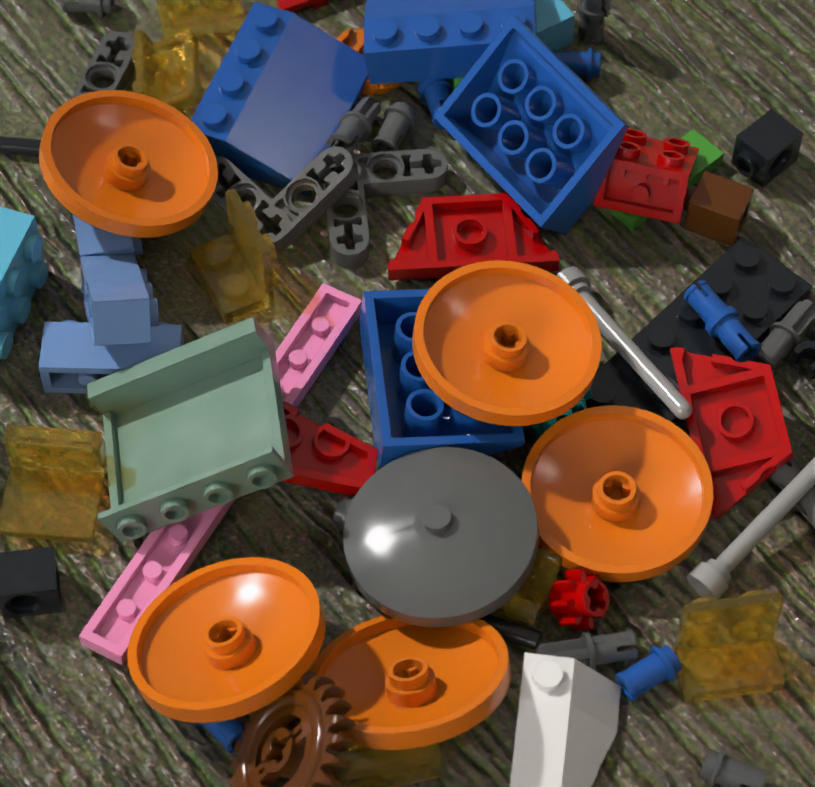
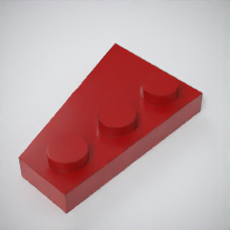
(327, 456)

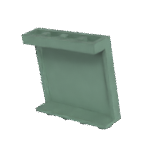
(192, 429)

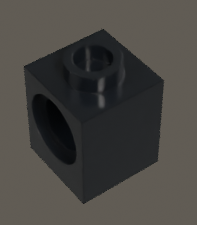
(766, 148)
(29, 583)

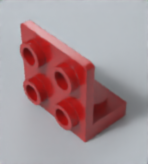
(648, 177)

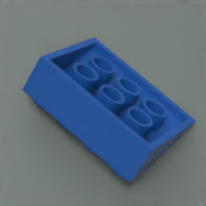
(434, 36)
(279, 95)
(534, 127)
(401, 404)

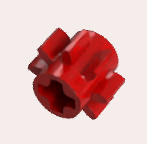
(578, 599)

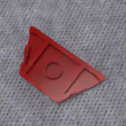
(467, 231)
(733, 422)

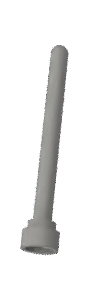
(627, 348)
(711, 577)

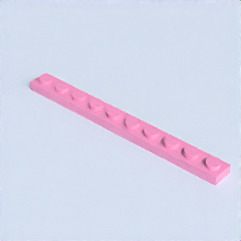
(173, 548)

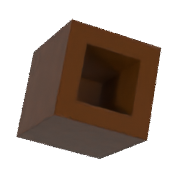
(717, 208)

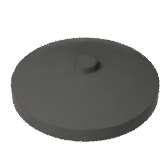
(441, 537)

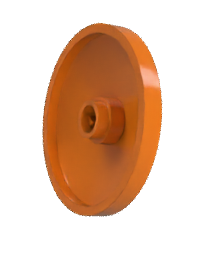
(128, 163)
(506, 343)
(618, 492)
(226, 640)
(416, 681)

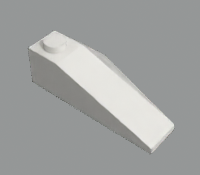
(562, 723)

